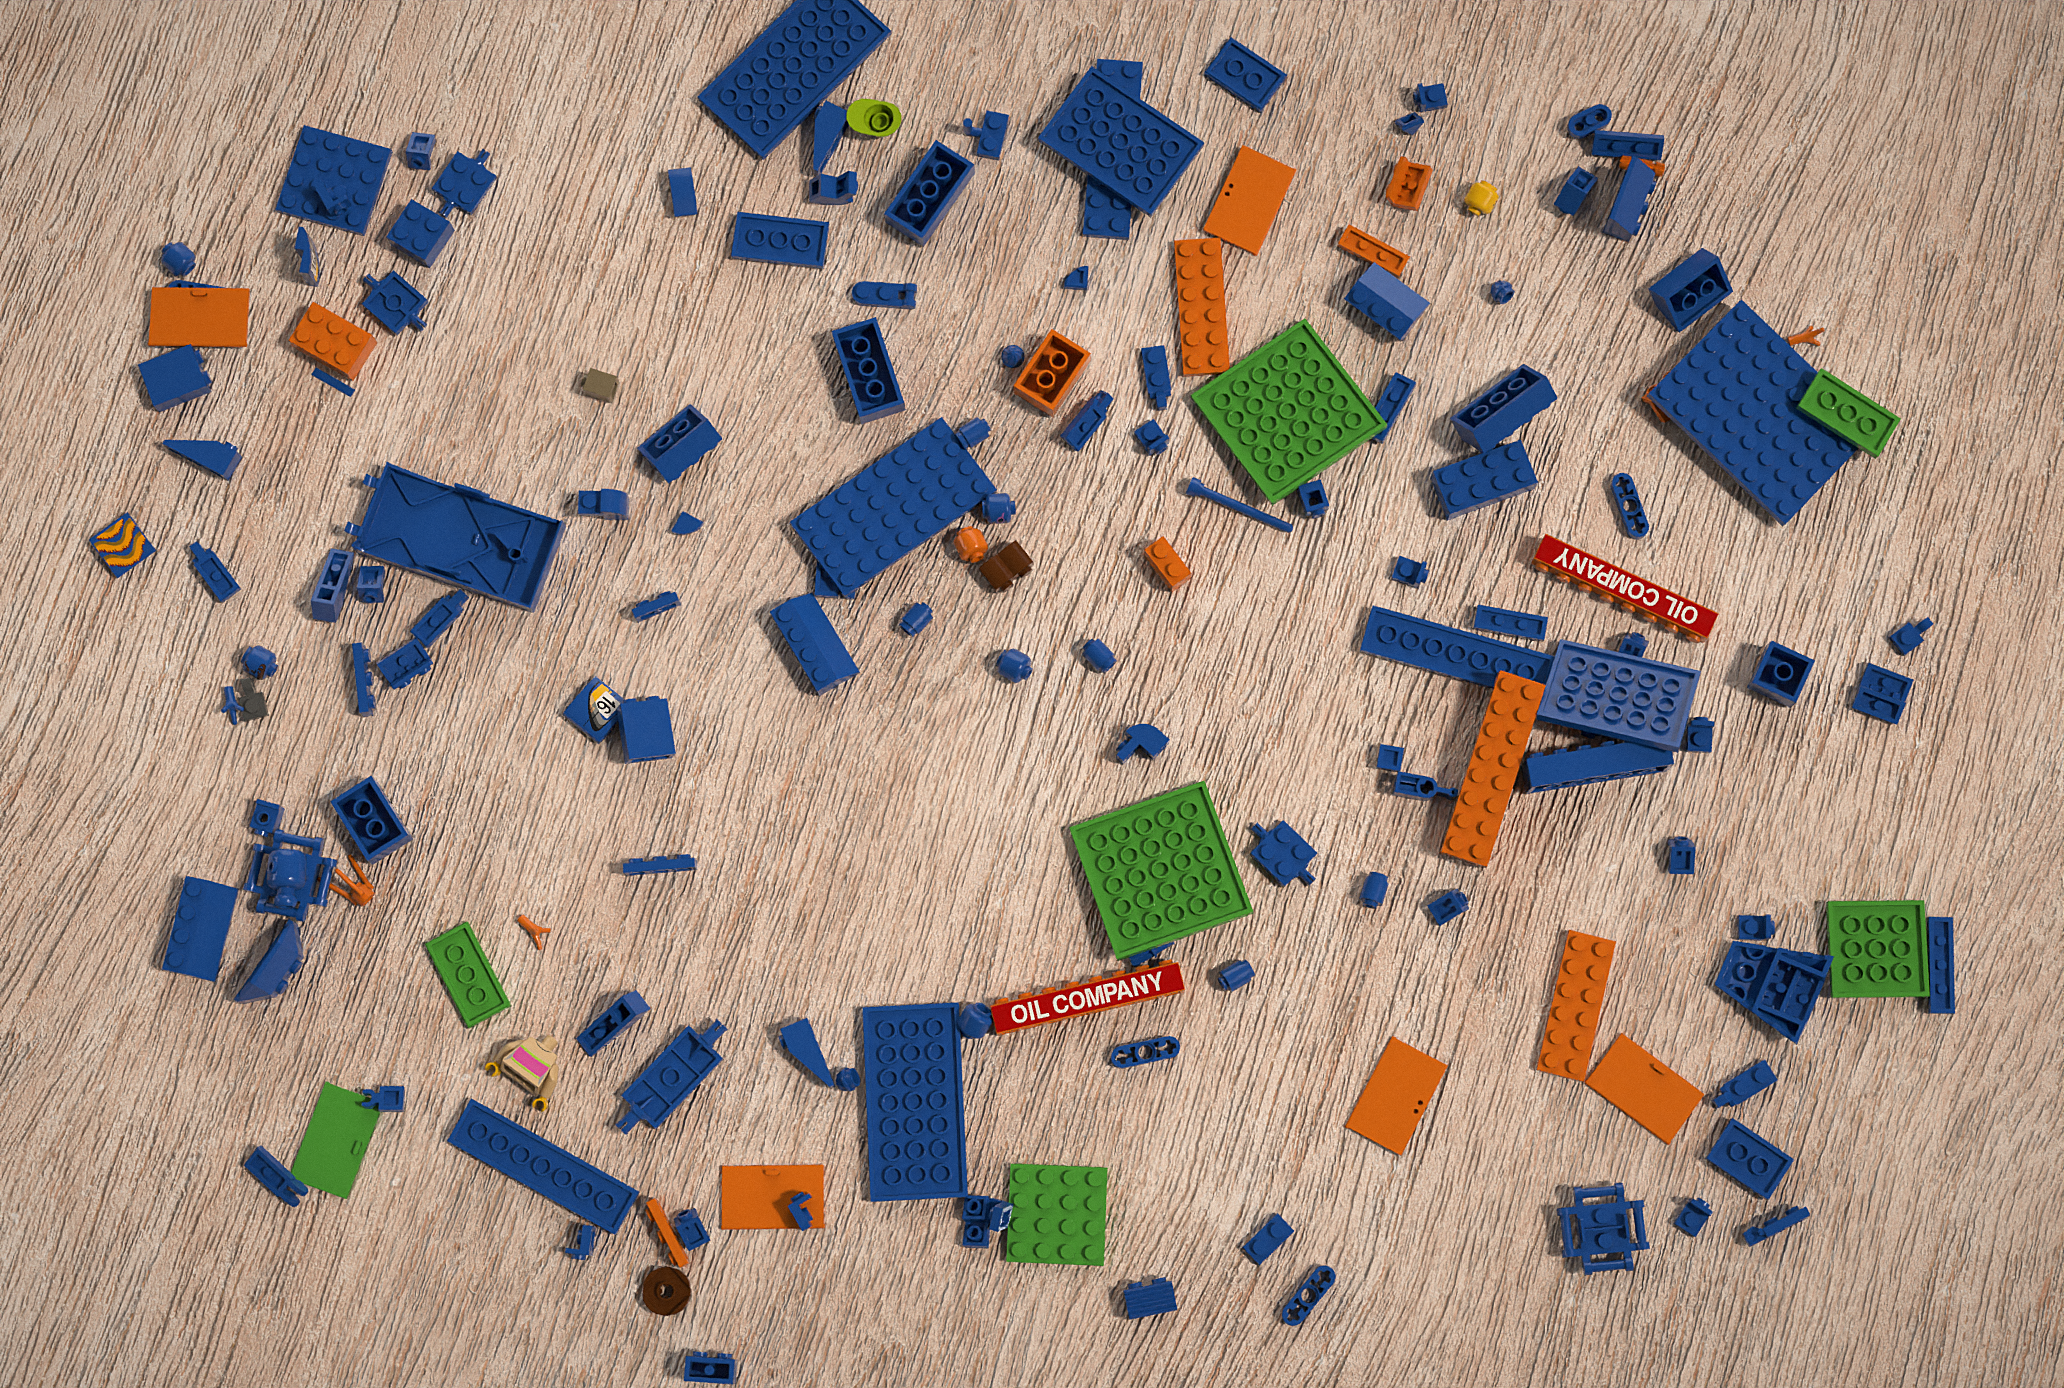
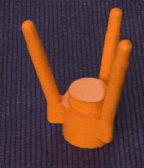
(360, 892)

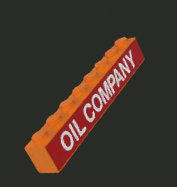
(1624, 588)
(1087, 998)

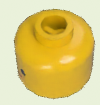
(1481, 198)

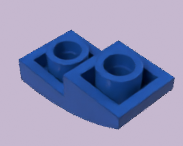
(682, 191)
(977, 1225)

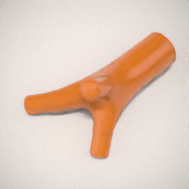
(1806, 337)
(533, 929)

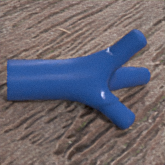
(231, 704)

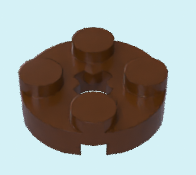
(652, 1291)

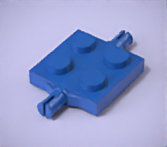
(464, 183)
(395, 302)
(1283, 853)

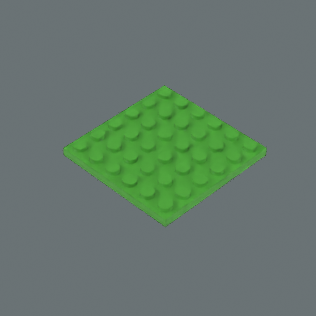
(1288, 411)
(1161, 870)

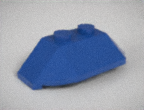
(275, 967)

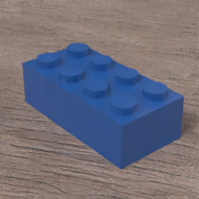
(929, 193)
(868, 370)
(1504, 408)
(1483, 480)

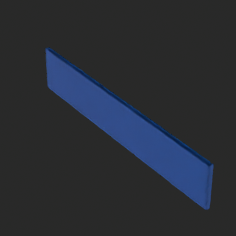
(333, 382)

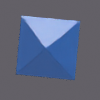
(1410, 123)

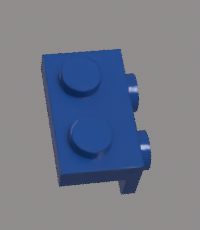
(405, 664)

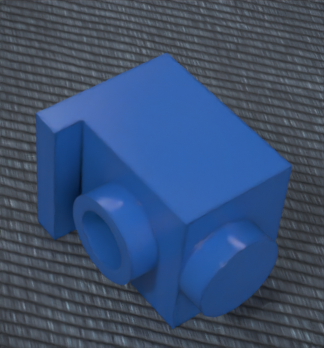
(1315, 491)
(275, 814)

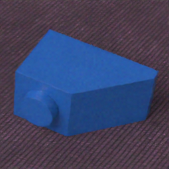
(1575, 191)

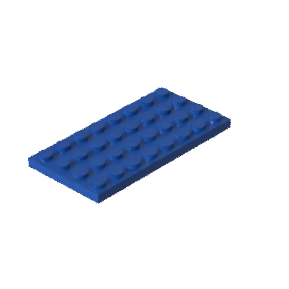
(792, 69)
(893, 507)
(915, 1102)

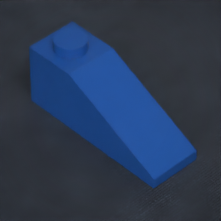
(829, 129)
(210, 455)
(332, 586)
(613, 1022)
(804, 1046)

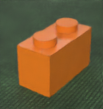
(1167, 564)

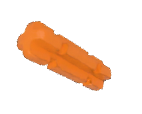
(1658, 168)

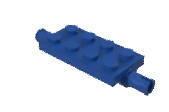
(672, 1077)

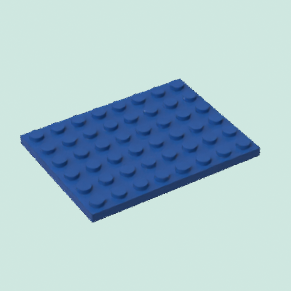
(1740, 405)

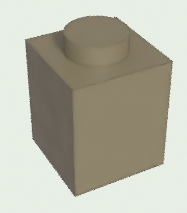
(600, 385)

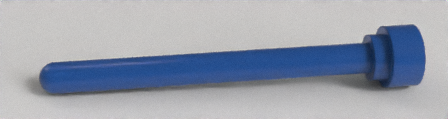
(1197, 488)

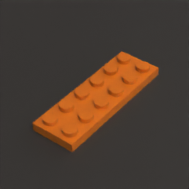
(1201, 307)
(1575, 1006)

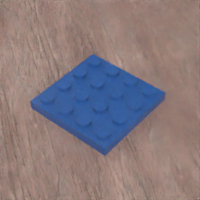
(340, 163)

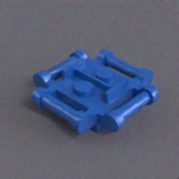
(306, 894)
(1602, 1228)

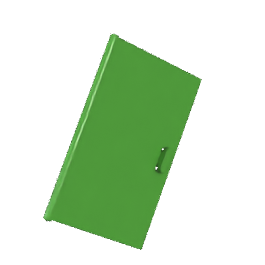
(334, 1139)

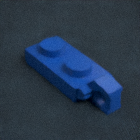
(1156, 375)
(1087, 421)
(214, 572)
(439, 618)
(1745, 1085)
(1774, 1226)

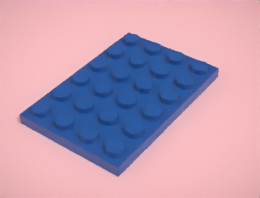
(1121, 141)
(1619, 695)

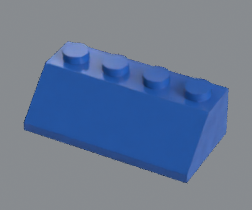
(814, 642)
(200, 929)

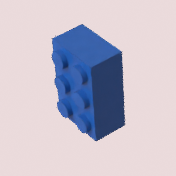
(371, 820)

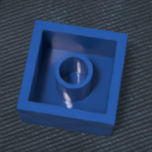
(420, 233)
(1781, 674)

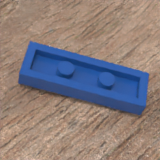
(1629, 144)
(1393, 402)
(1510, 623)
(364, 679)
(660, 865)

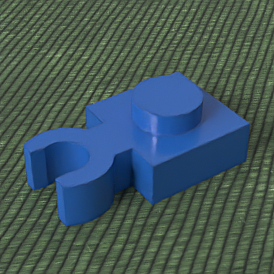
(389, 1099)

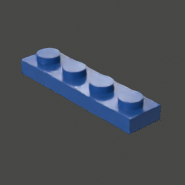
(1940, 965)

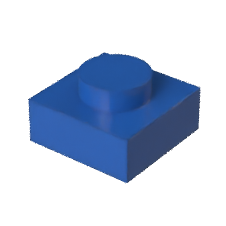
(1390, 758)

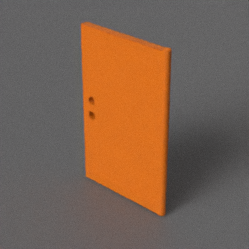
(1248, 209)
(188, 317)
(1641, 1091)
(1394, 1096)
(761, 1195)

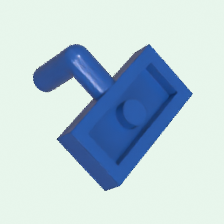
(991, 134)

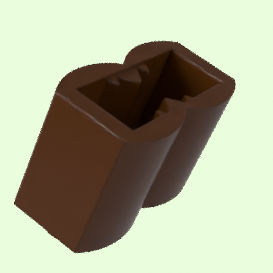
(1006, 567)

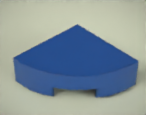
(1077, 279)
(686, 524)

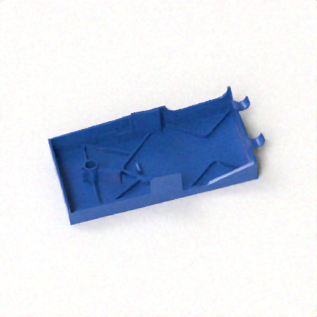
(458, 537)

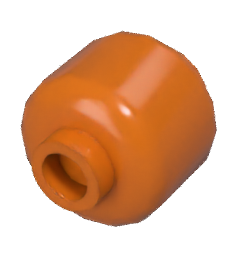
(970, 544)

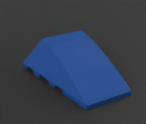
(1775, 984)

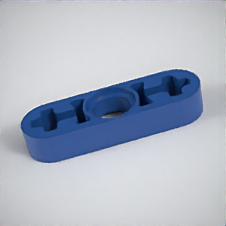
(1641, 519)
(1164, 1054)
(1291, 1305)

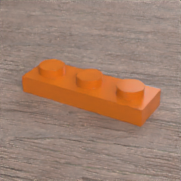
(1373, 250)
(666, 1233)

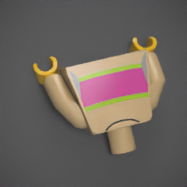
(530, 1065)

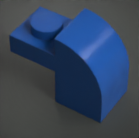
(833, 190)
(607, 503)
(1146, 738)

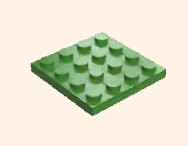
(1877, 949)
(1057, 1214)

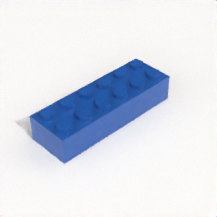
(1592, 765)

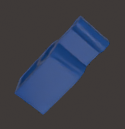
(1409, 785)

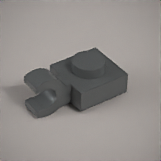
(253, 702)

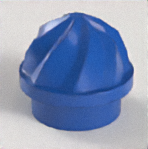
(1502, 291)
(1013, 356)
(847, 1079)

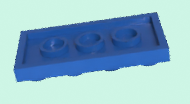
(780, 240)

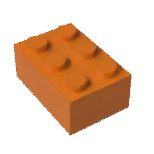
(333, 341)
(1052, 373)

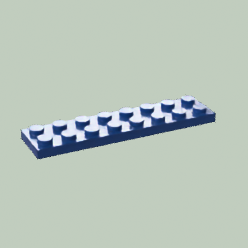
(1106, 212)
(1449, 650)
(543, 1166)

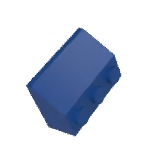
(1630, 201)
(1691, 289)
(1387, 301)
(680, 443)

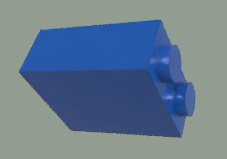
(175, 377)
(645, 730)

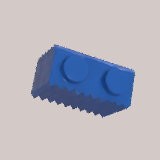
(1150, 1299)

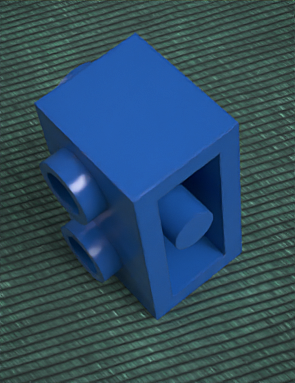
(710, 1370)

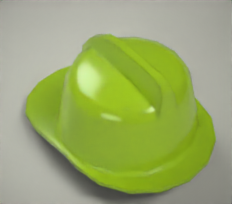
(873, 117)

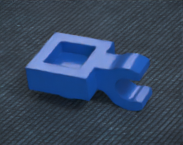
(1909, 637)

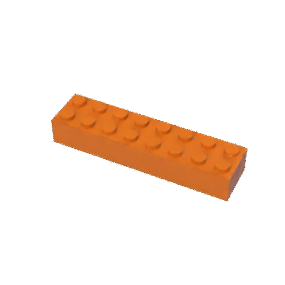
(1492, 769)

